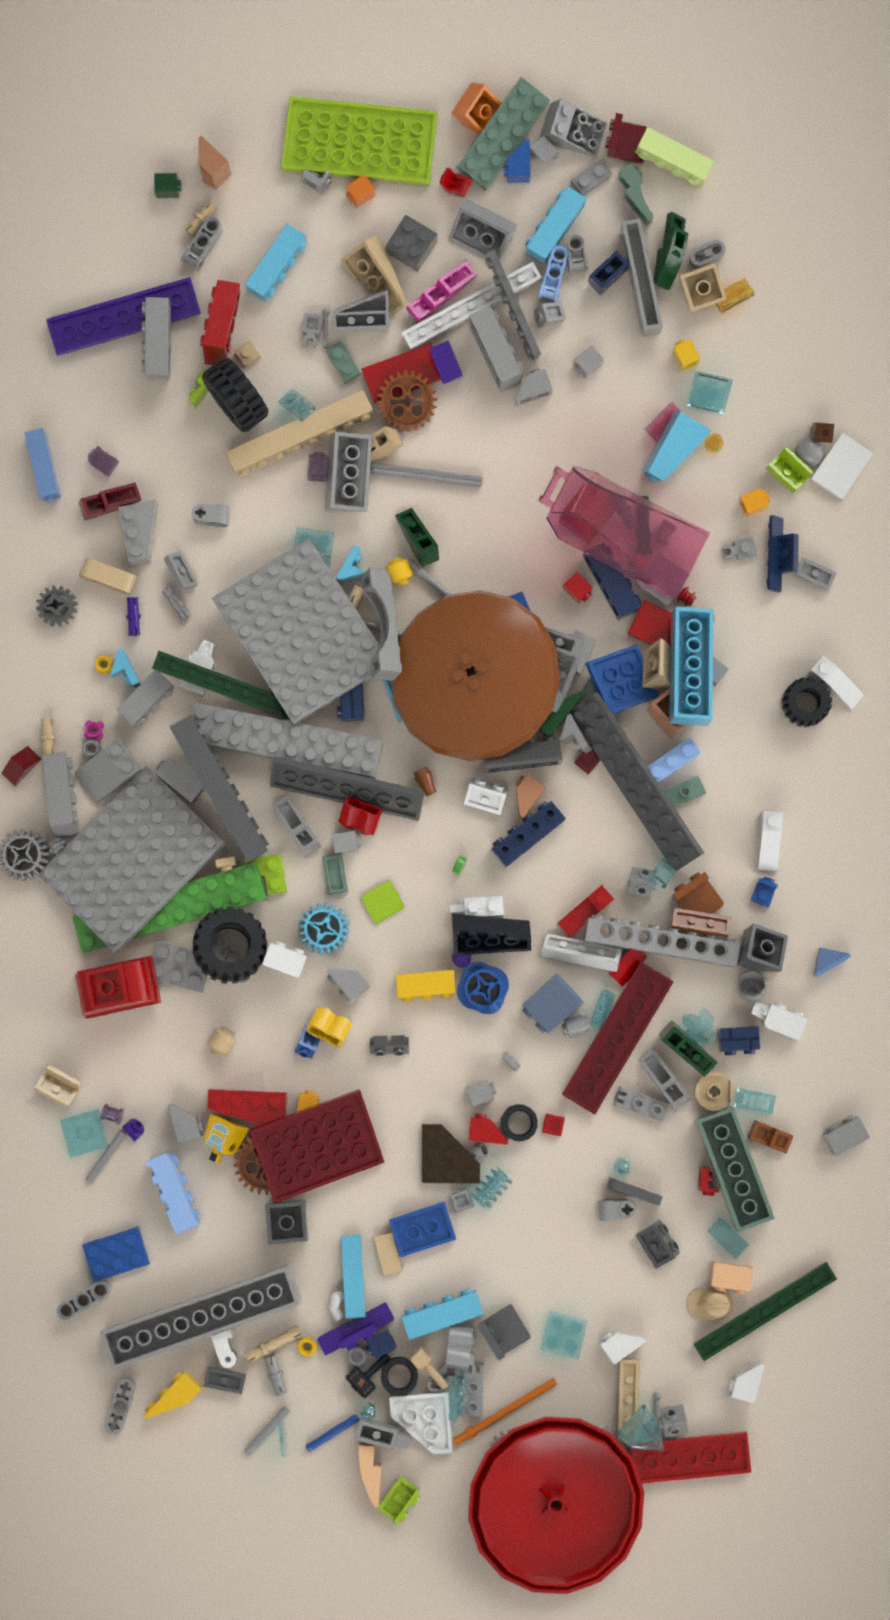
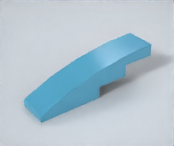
(353, 1276)

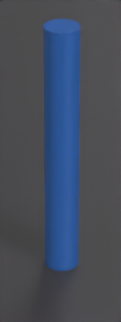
(333, 1432)

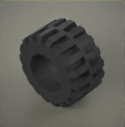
(817, 690)

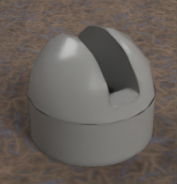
(480, 1151)

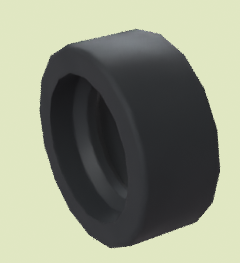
(519, 1137)
(384, 1376)

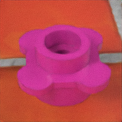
(93, 725)

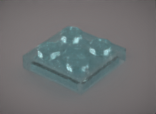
(84, 1133)
(563, 1335)

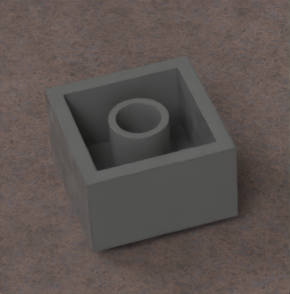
(411, 243)
(287, 1222)

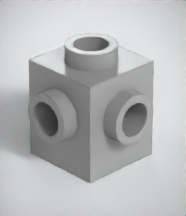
(639, 882)
(673, 1420)

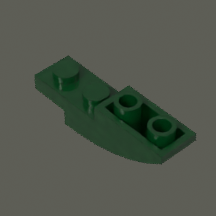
(671, 255)

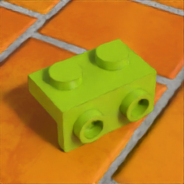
(789, 470)
(399, 1500)

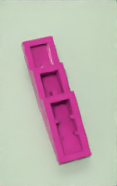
(442, 291)

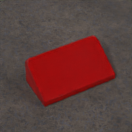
(627, 966)

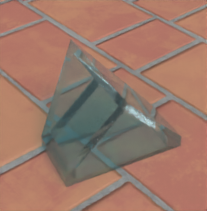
(642, 1431)

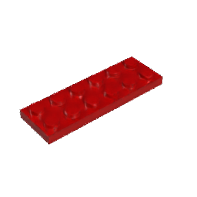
(694, 1458)

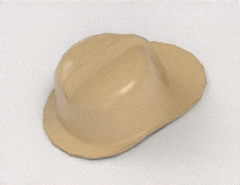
(709, 1304)

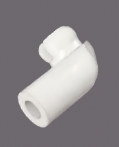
(334, 1305)

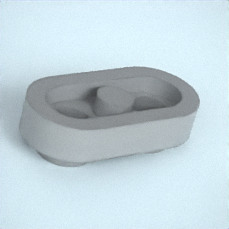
(706, 254)

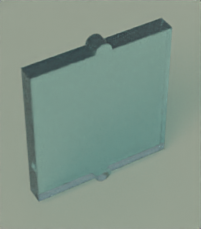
(283, 1439)

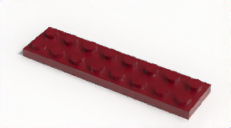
(617, 1038)

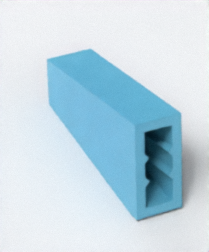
(674, 446)

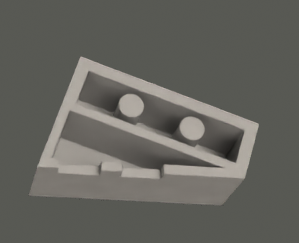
(363, 314)
(138, 530)

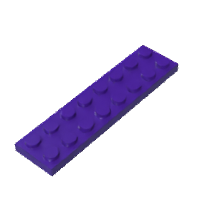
(118, 317)

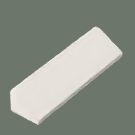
(581, 952)

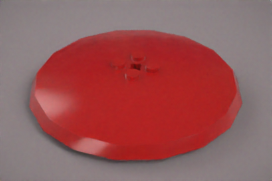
(564, 1542)

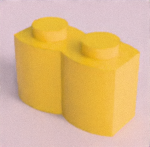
(329, 1026)

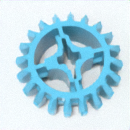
(308, 922)

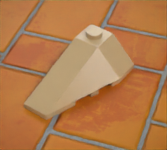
(374, 270)

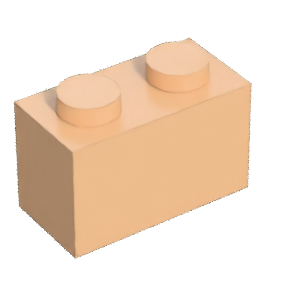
(731, 1277)

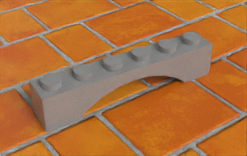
(378, 590)

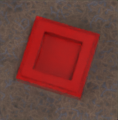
(553, 1124)

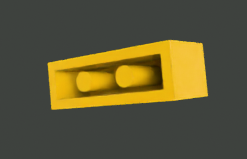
(425, 985)

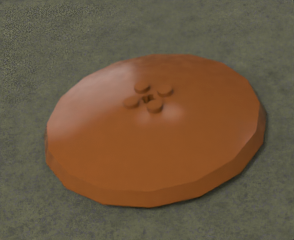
(489, 710)

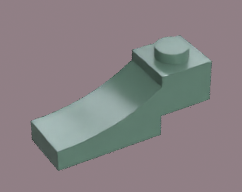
(631, 179)

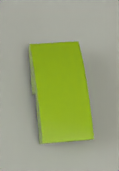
(198, 394)

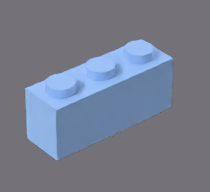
(674, 760)

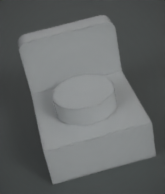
(313, 180)
(549, 313)

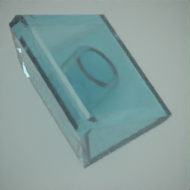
(709, 392)

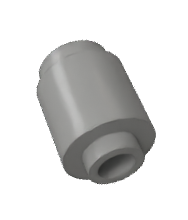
(576, 1026)

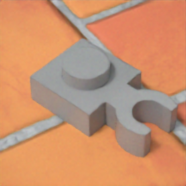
(312, 326)
(742, 548)

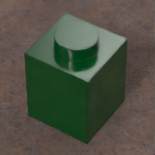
(167, 185)

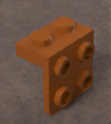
(698, 895)

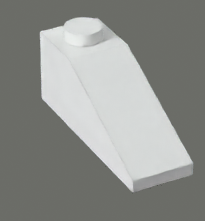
(836, 681)
(769, 840)

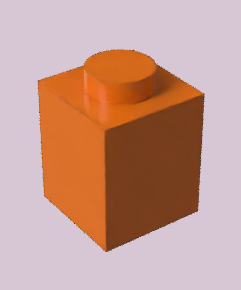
(360, 191)

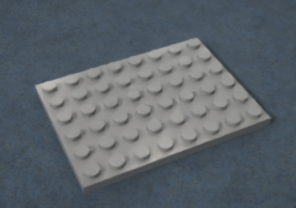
(299, 630)
(131, 859)

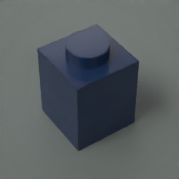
(381, 1344)

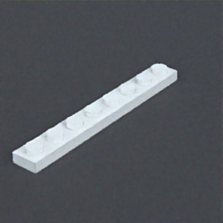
(461, 310)

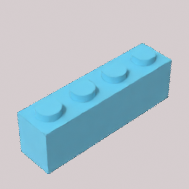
(556, 224)
(276, 262)
(442, 1314)

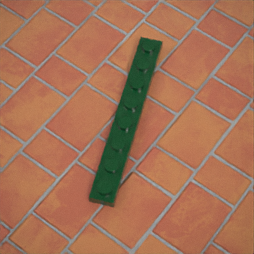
(218, 683)
(765, 1311)

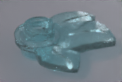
(697, 1024)

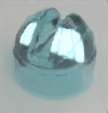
(622, 1166)
(368, 1410)

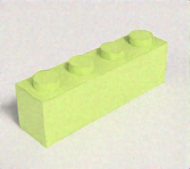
(674, 157)

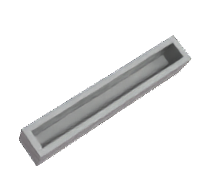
(641, 277)

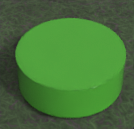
(459, 865)

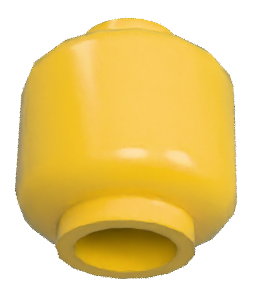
(399, 571)

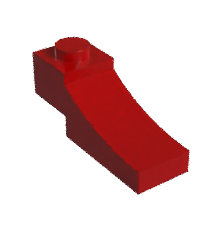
(590, 906)

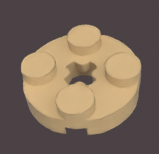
(705, 1084)

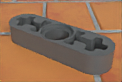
(634, 1191)

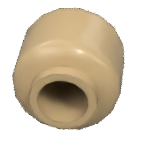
(221, 1041)

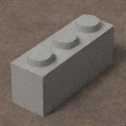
(146, 699)

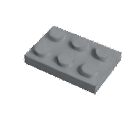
(178, 967)

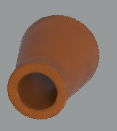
(425, 780)

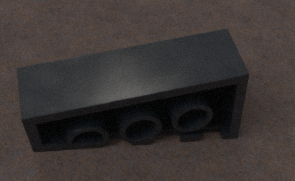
(489, 935)

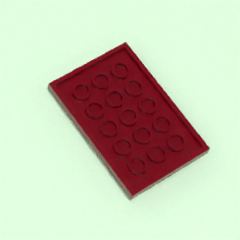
(316, 1146)

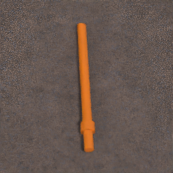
(472, 1431)

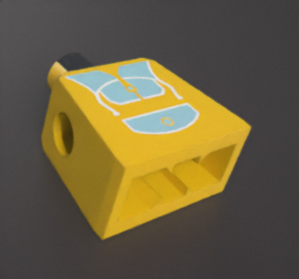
(223, 1136)

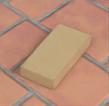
(388, 1253)

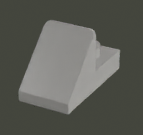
(572, 731)

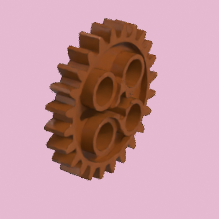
(407, 418)
(247, 1155)

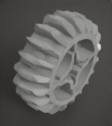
(28, 847)

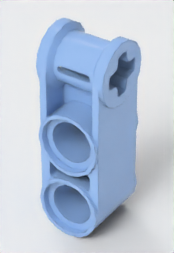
(551, 285)

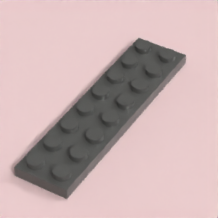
(339, 785)

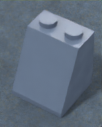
(552, 1004)

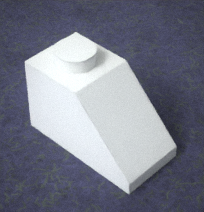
(620, 1344)
(746, 1383)

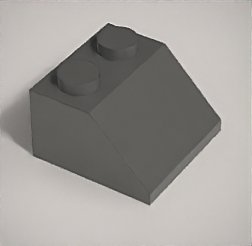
(762, 949)

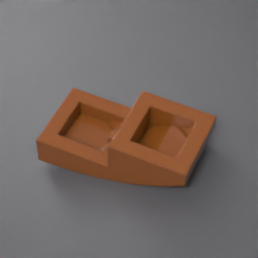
(770, 1136)

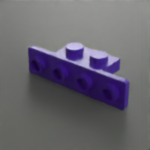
(356, 1329)

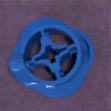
(490, 1006)

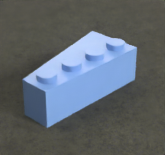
(174, 1192)

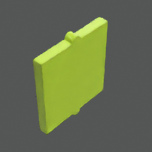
(382, 902)

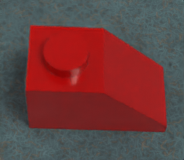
(484, 1130)

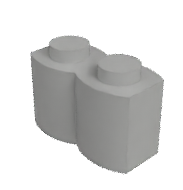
(459, 1348)

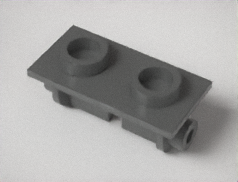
(398, 1046)

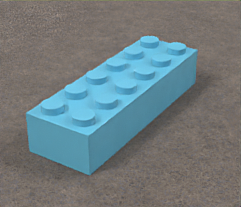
(691, 666)

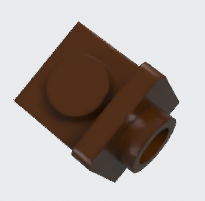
(823, 432)

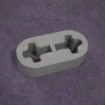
(449, 1378)

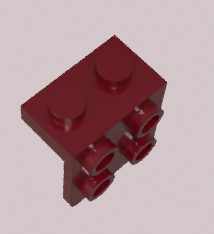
(624, 139)

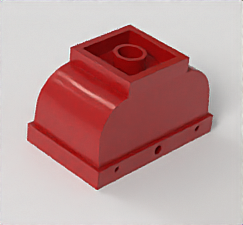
(118, 987)

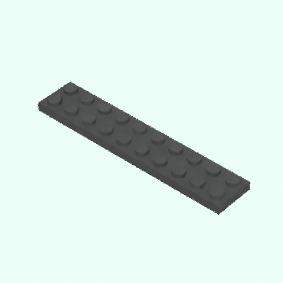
(636, 782)

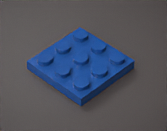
(620, 679)

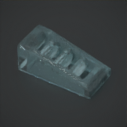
(739, 1099)

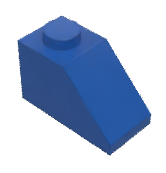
(518, 164)

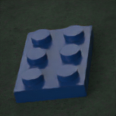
(422, 1229)
(116, 1254)

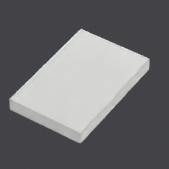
(842, 466)

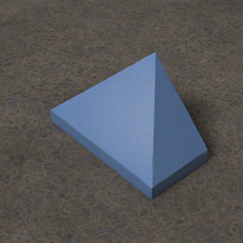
(828, 959)

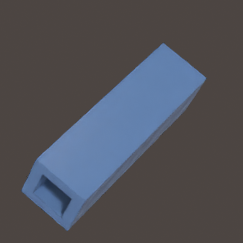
(42, 465)

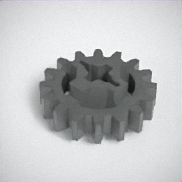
(49, 606)

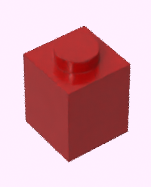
(578, 588)

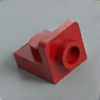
(704, 1179)

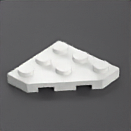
(425, 1419)

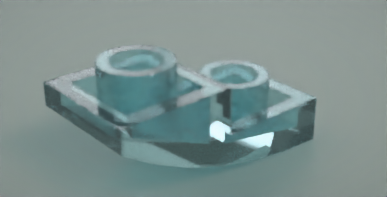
(297, 404)

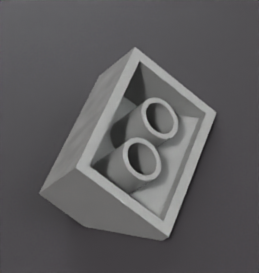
(481, 230)

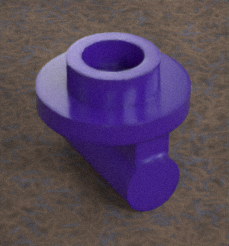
(134, 1129)

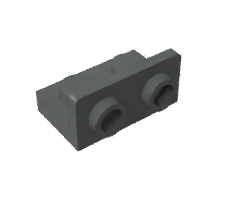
(658, 1244)

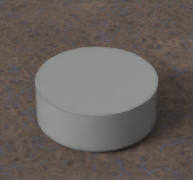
(356, 1356)

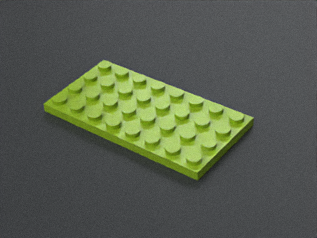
(359, 140)

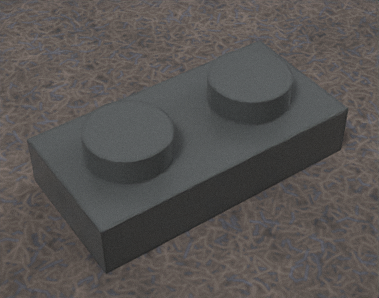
(224, 1380)

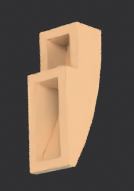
(370, 1471)

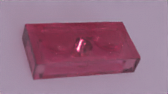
(659, 424)

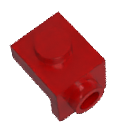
(455, 183)

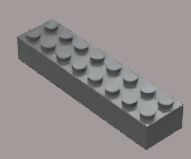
(218, 788)

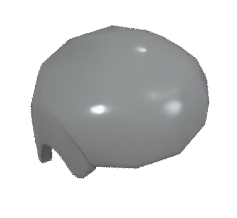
(809, 452)
(751, 986)

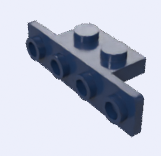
(781, 553)

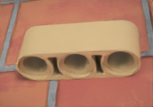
(108, 576)

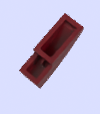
(109, 501)

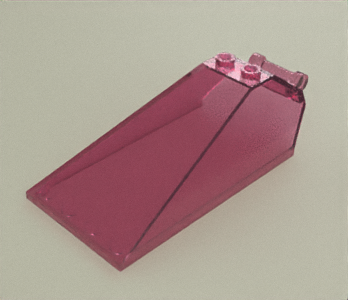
(623, 529)

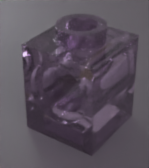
(318, 467)

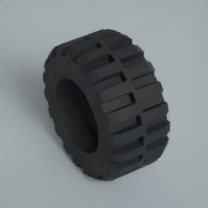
(235, 394)
(234, 920)

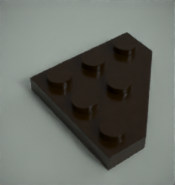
(446, 1158)

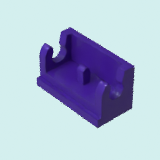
(446, 362)

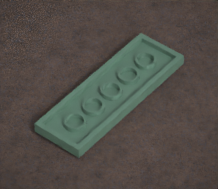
(503, 133)

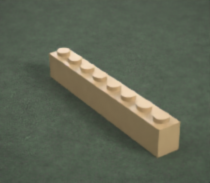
(300, 433)

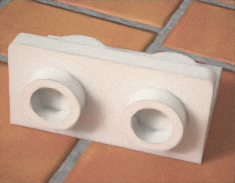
(486, 795)

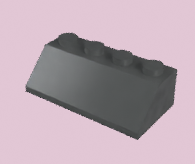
(528, 755)

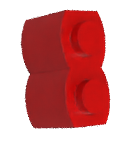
(360, 816)

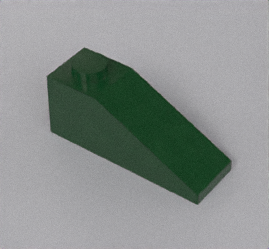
(418, 537)
(555, 719)
(687, 1048)

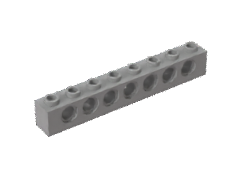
(728, 957)

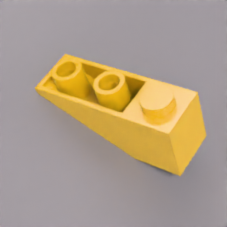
(179, 1394)

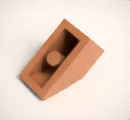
(527, 793)

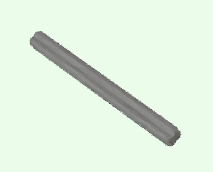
(426, 474)

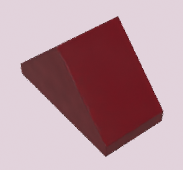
(20, 765)

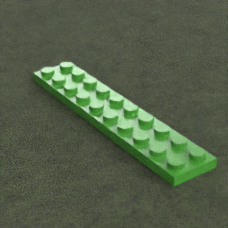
(193, 902)

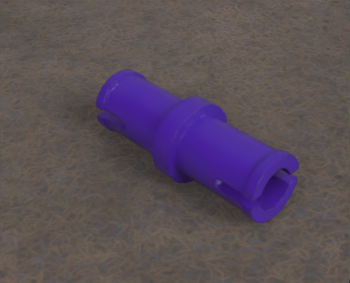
(133, 616)

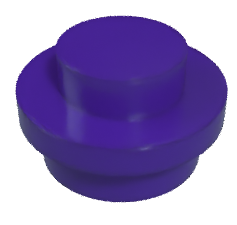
(461, 960)

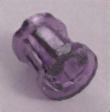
(112, 1114)

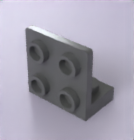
(504, 1331)

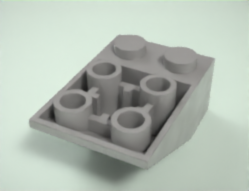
(573, 128)

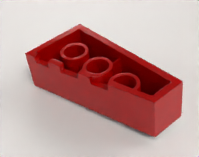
(220, 321)
(251, 1106)

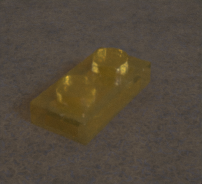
(735, 295)

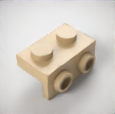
(58, 1086)

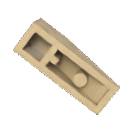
(384, 443)

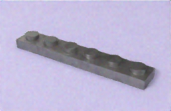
(508, 297)

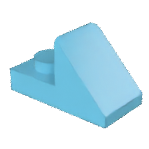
(348, 570)
(123, 665)

